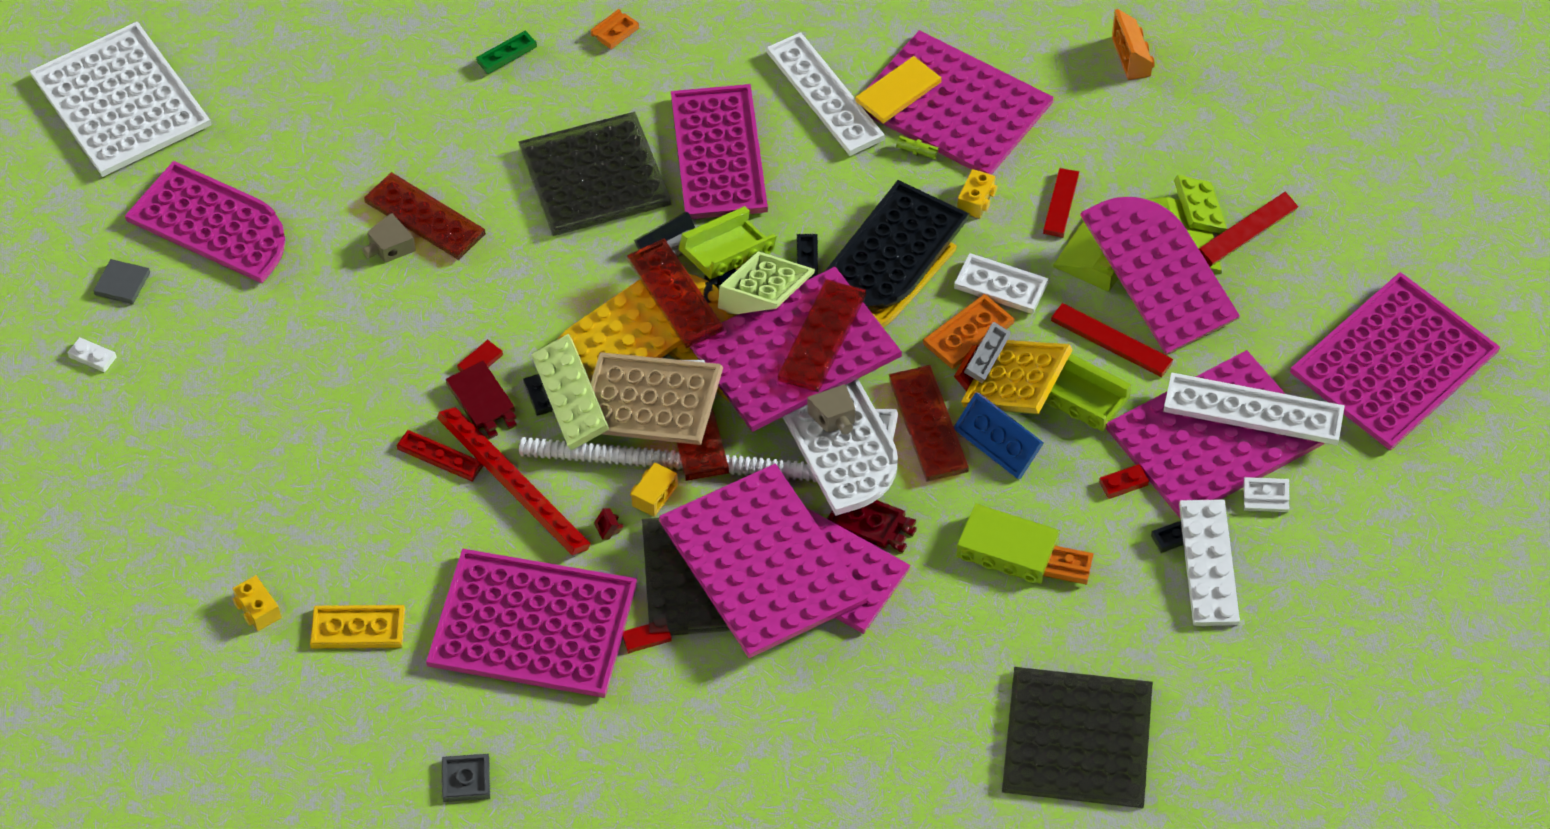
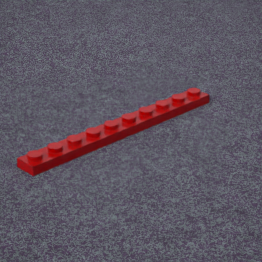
(514, 481)

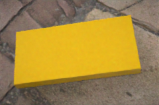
(898, 89)
(357, 626)

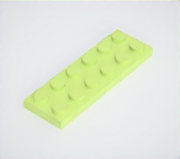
(570, 392)

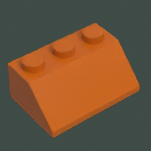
(1131, 46)

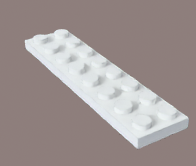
(825, 94)
(1254, 408)

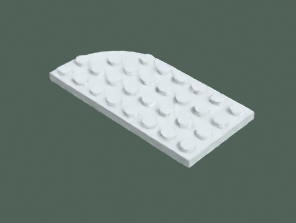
(848, 467)

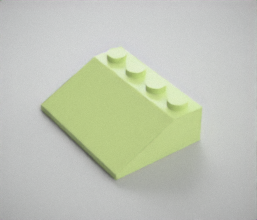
(761, 284)

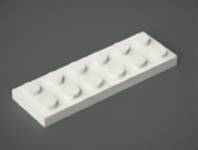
(1209, 563)

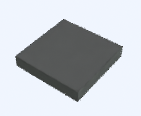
(121, 281)
(465, 777)

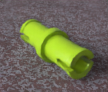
(917, 147)

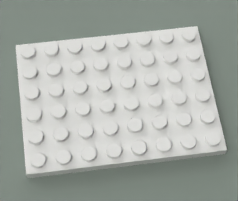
(120, 98)

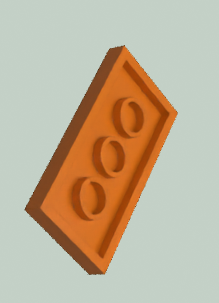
(967, 328)

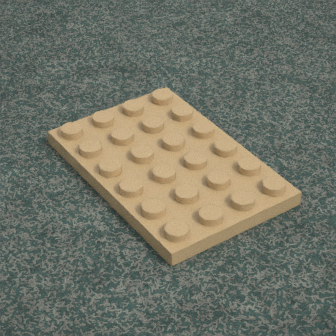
(655, 396)

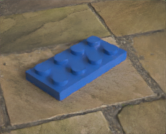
(998, 435)

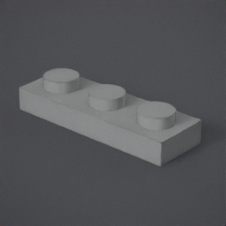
(987, 352)

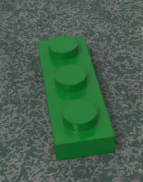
(506, 52)

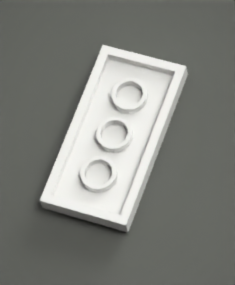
(1001, 283)

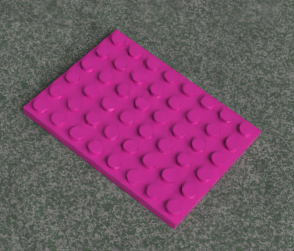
(973, 112)
(759, 342)
(1395, 360)
(1204, 457)
(762, 560)
(532, 623)

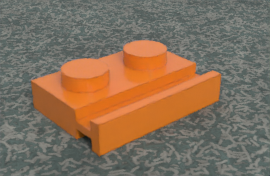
(614, 29)
(1069, 565)

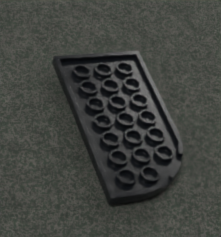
(898, 244)

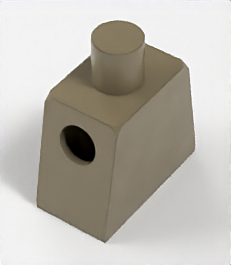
(389, 240)
(833, 409)

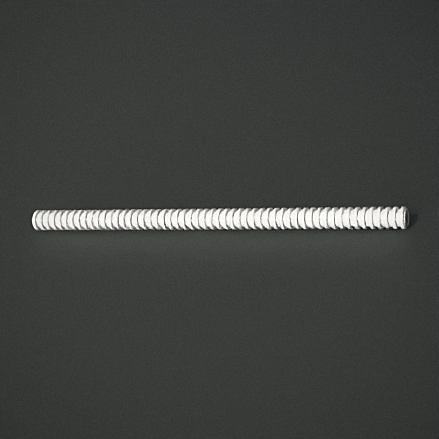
(648, 457)

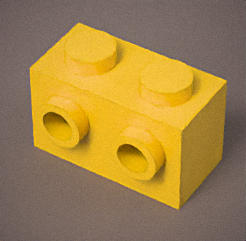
(977, 193)
(654, 489)
(256, 603)

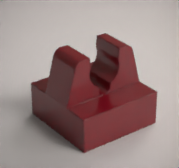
(607, 524)

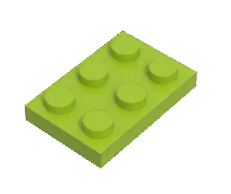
(1200, 204)

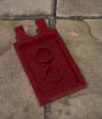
(482, 398)
(878, 524)

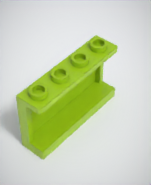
(725, 243)
(1088, 393)
(1007, 543)

